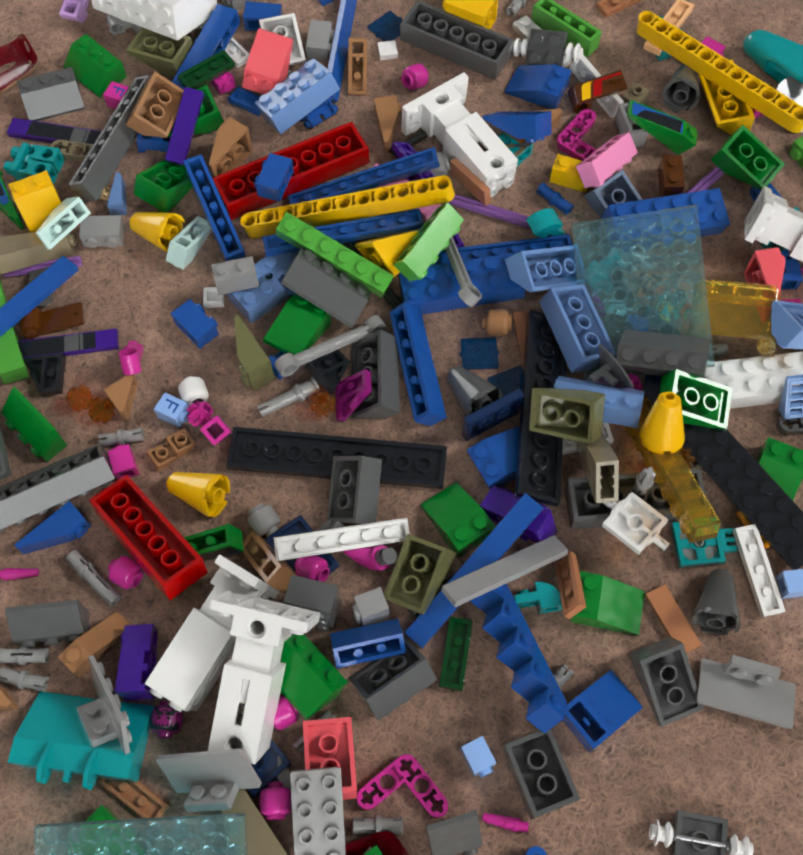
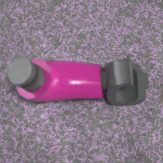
(371, 557)

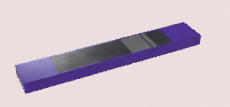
(50, 132)
(71, 344)

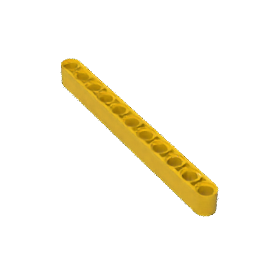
(721, 71)
(353, 205)

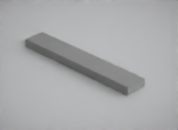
(504, 571)

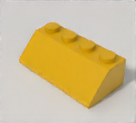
(726, 109)

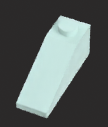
(62, 221)
(188, 242)

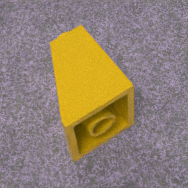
(476, 11)
(35, 198)
(386, 249)

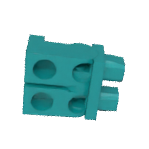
(34, 160)

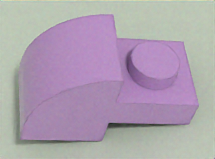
(74, 10)

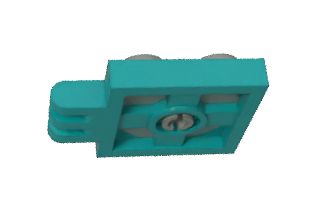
(702, 552)

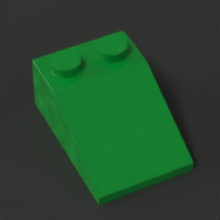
(209, 115)
(747, 159)
(162, 185)
(297, 326)
(702, 400)
(783, 464)
(458, 519)
(610, 604)

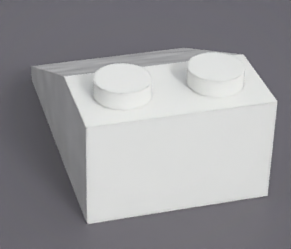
(286, 26)

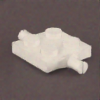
(635, 523)

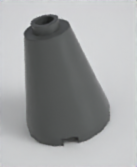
(682, 90)
(471, 390)
(718, 606)

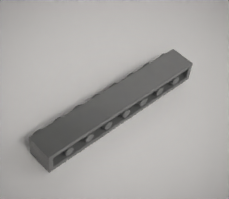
(108, 148)

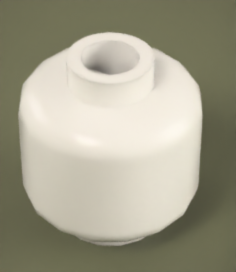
(193, 390)

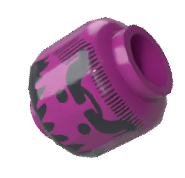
(166, 720)

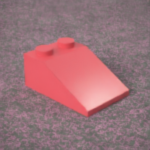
(267, 61)
(766, 267)
(331, 745)

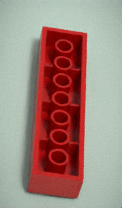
(313, 163)

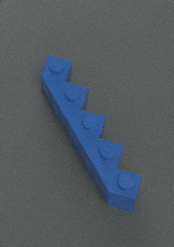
(522, 654)

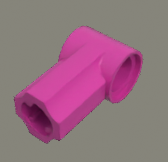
(131, 357)

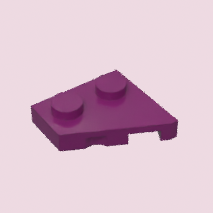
(351, 393)

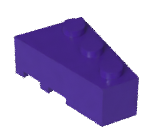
(502, 500)
(136, 661)

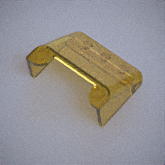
(743, 311)

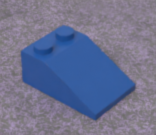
(539, 84)
(522, 124)
(496, 457)

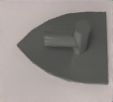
(610, 370)

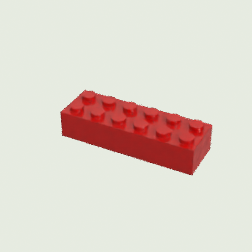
(148, 537)

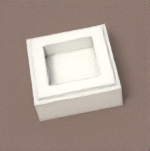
(387, 50)
(211, 298)

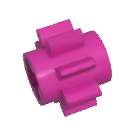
(199, 413)

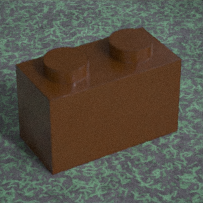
(671, 175)

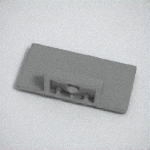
(747, 690)
(103, 716)
(209, 777)
(317, 811)

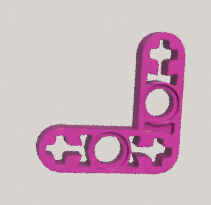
(574, 140)
(399, 779)

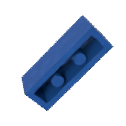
(367, 643)

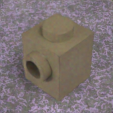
(636, 93)

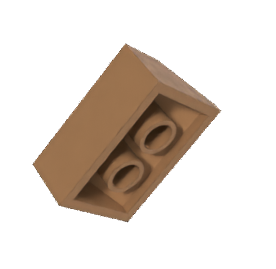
(156, 107)

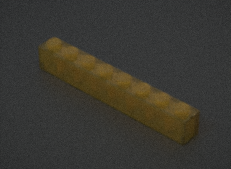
(678, 487)

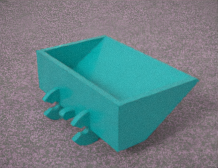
(57, 742)

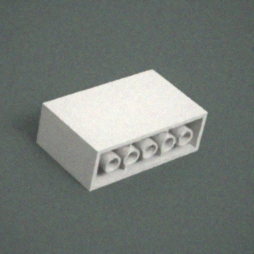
(164, 17)

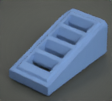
(117, 197)
(794, 409)

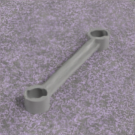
(468, 292)
(289, 363)

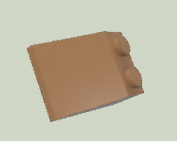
(230, 147)

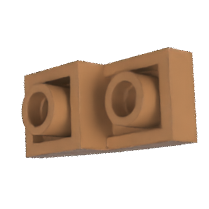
(174, 448)

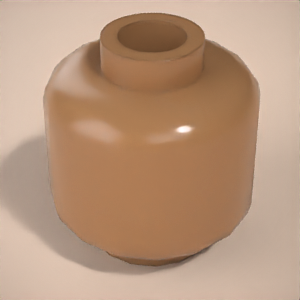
(497, 322)

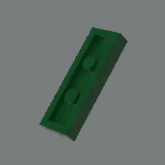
(206, 70)
(456, 654)

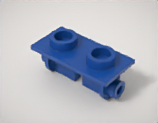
(325, 109)

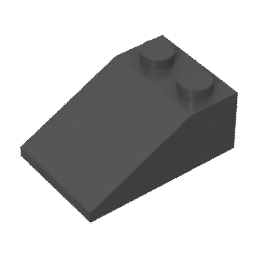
(666, 680)
(455, 835)

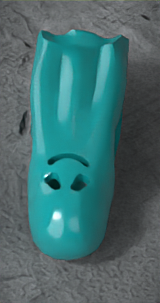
(783, 55)

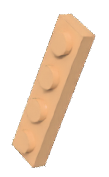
(676, 16)

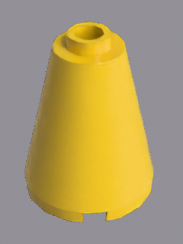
(157, 227)
(664, 425)
(200, 490)

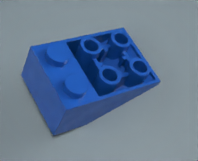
(600, 710)

